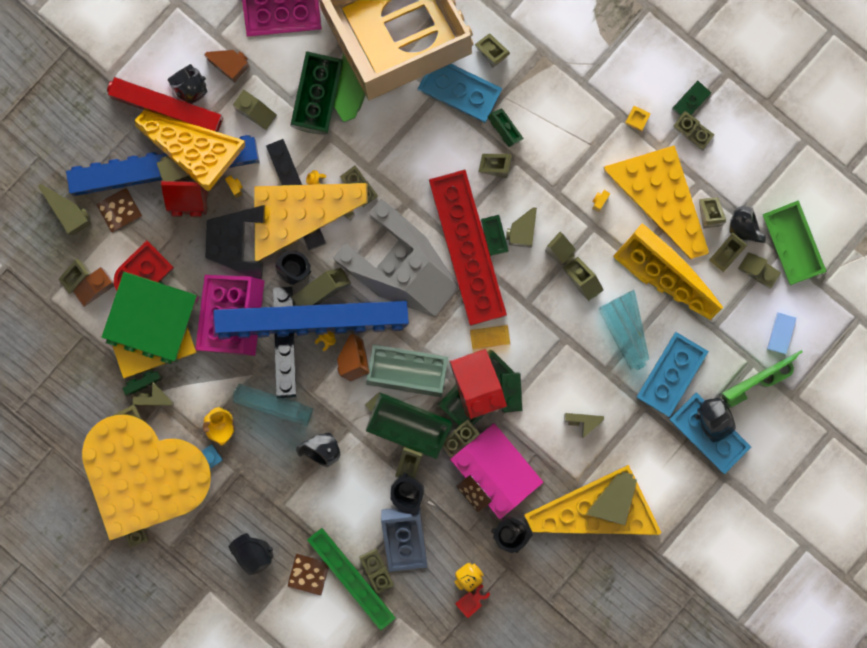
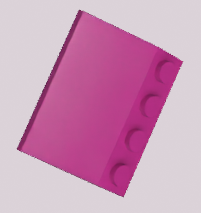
(280, 16)
(227, 293)
(497, 470)

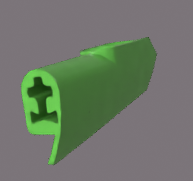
(349, 93)
(737, 393)

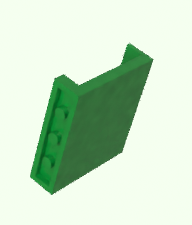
(149, 317)

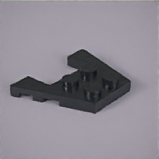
(226, 240)

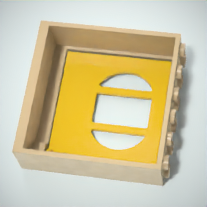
(392, 65)

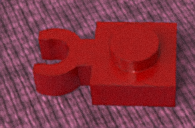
(470, 602)

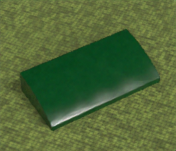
(452, 404)
(408, 425)

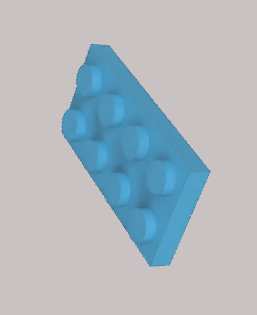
(461, 91)
(672, 374)
(722, 453)

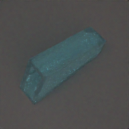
(626, 327)
(272, 405)

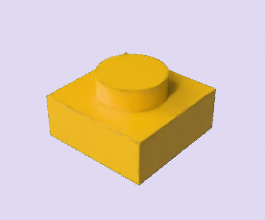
(637, 118)
(234, 185)
(600, 199)

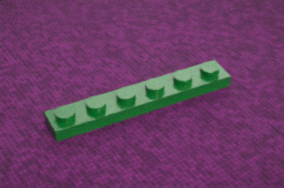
(351, 578)

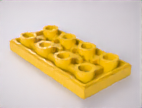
(135, 363)

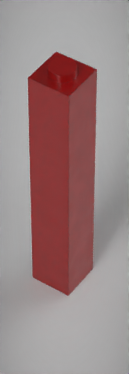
(162, 104)

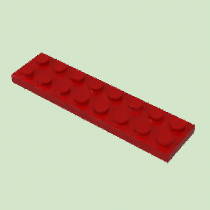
(467, 247)

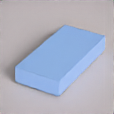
(781, 333)

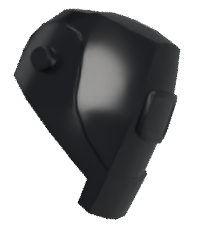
(188, 84)
(745, 225)
(292, 267)
(715, 419)
(321, 449)
(407, 493)
(511, 535)
(251, 553)

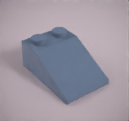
(403, 539)

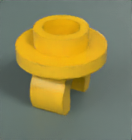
(313, 177)
(328, 339)

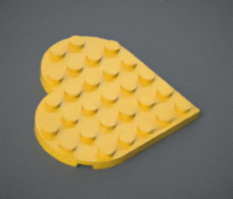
(141, 477)

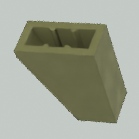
(322, 288)
(615, 499)

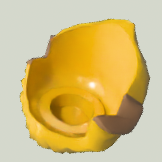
(219, 425)

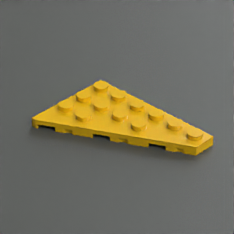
(195, 149)
(662, 192)
(301, 210)
(569, 515)

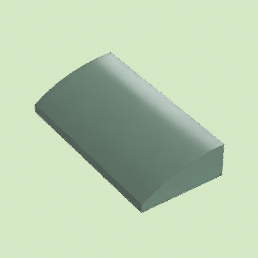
(407, 370)

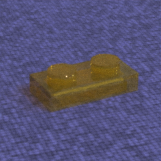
(490, 337)

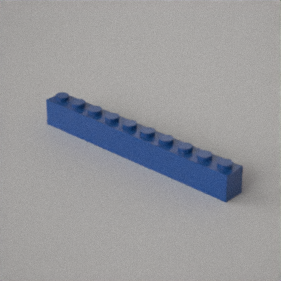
(136, 170)
(310, 318)

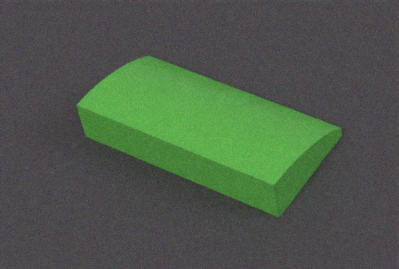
(794, 242)

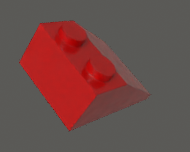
(184, 198)
(477, 384)

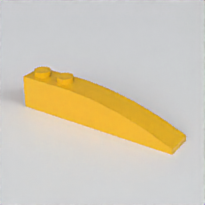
(662, 267)

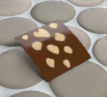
(119, 209)
(474, 493)
(308, 574)

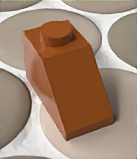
(228, 62)
(93, 286)
(353, 359)

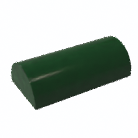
(316, 93)

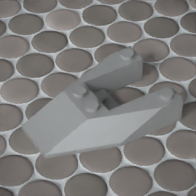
(408, 271)

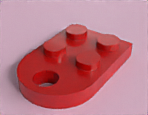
(145, 263)

